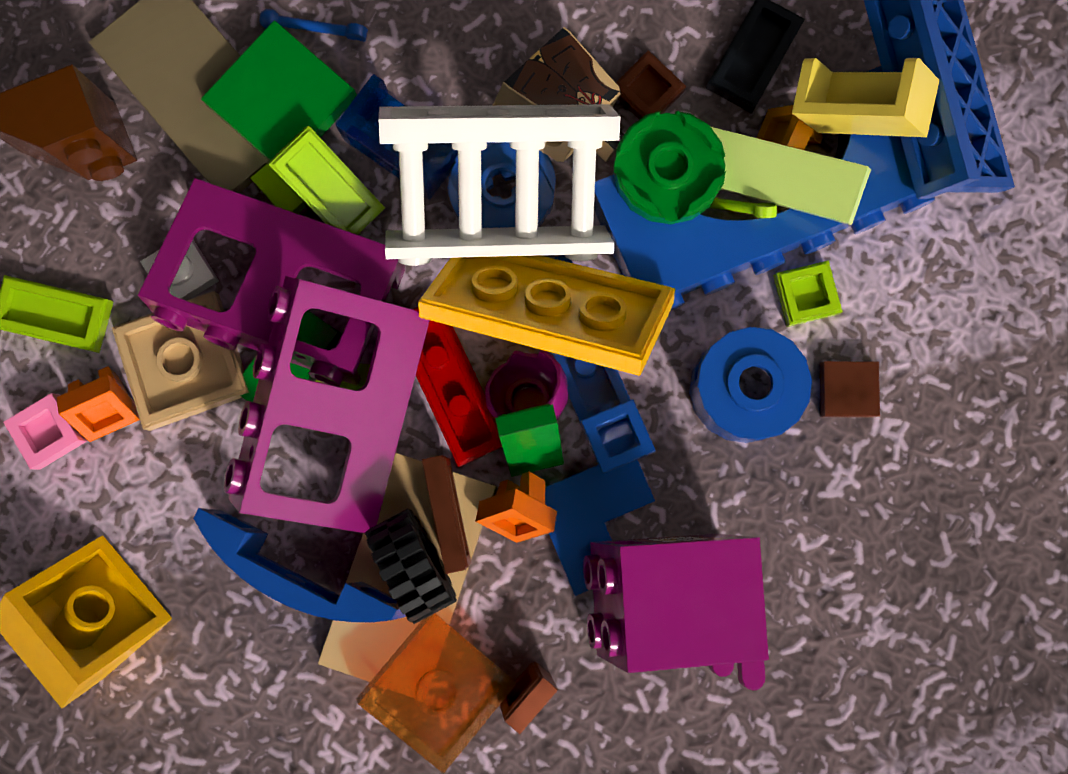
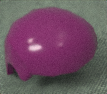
(533, 370)

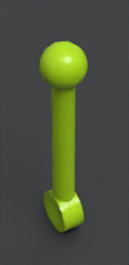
(760, 210)

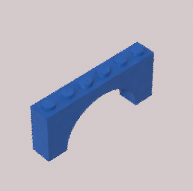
(711, 250)

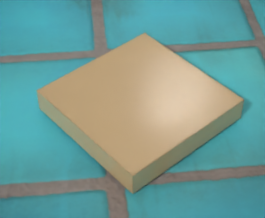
(177, 371)

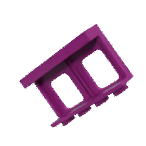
(283, 247)
(366, 416)

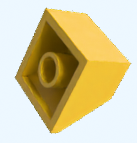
(80, 619)

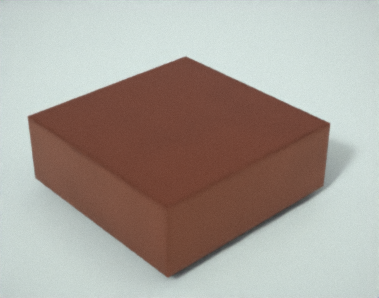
(649, 87)
(849, 389)
(528, 697)

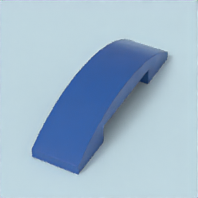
(605, 412)
(239, 548)

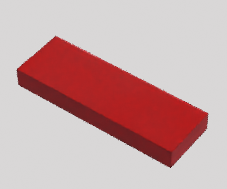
(456, 395)

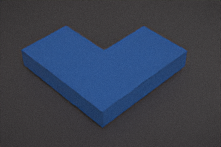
(583, 508)

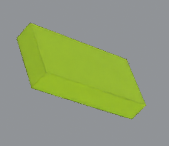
(325, 183)
(53, 314)

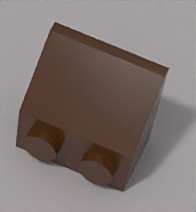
(67, 125)

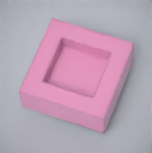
(43, 433)

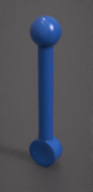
(351, 31)

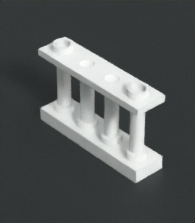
(469, 131)

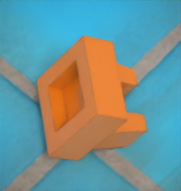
(98, 405)
(518, 510)

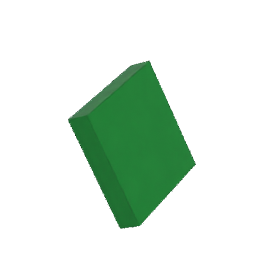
(278, 92)

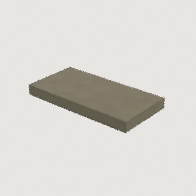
(169, 62)

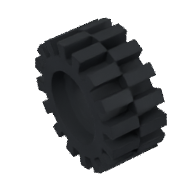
(410, 566)

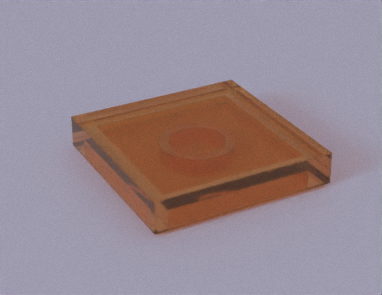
(436, 691)

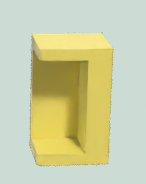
(866, 100)

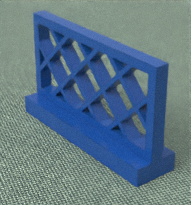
(946, 45)

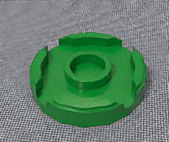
(669, 167)

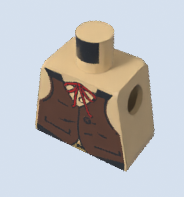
(561, 75)

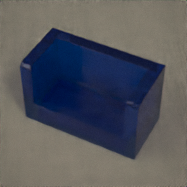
(361, 130)

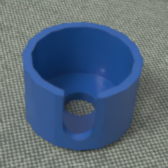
(724, 406)

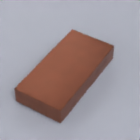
(447, 513)

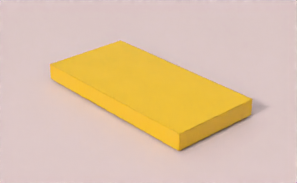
(552, 307)

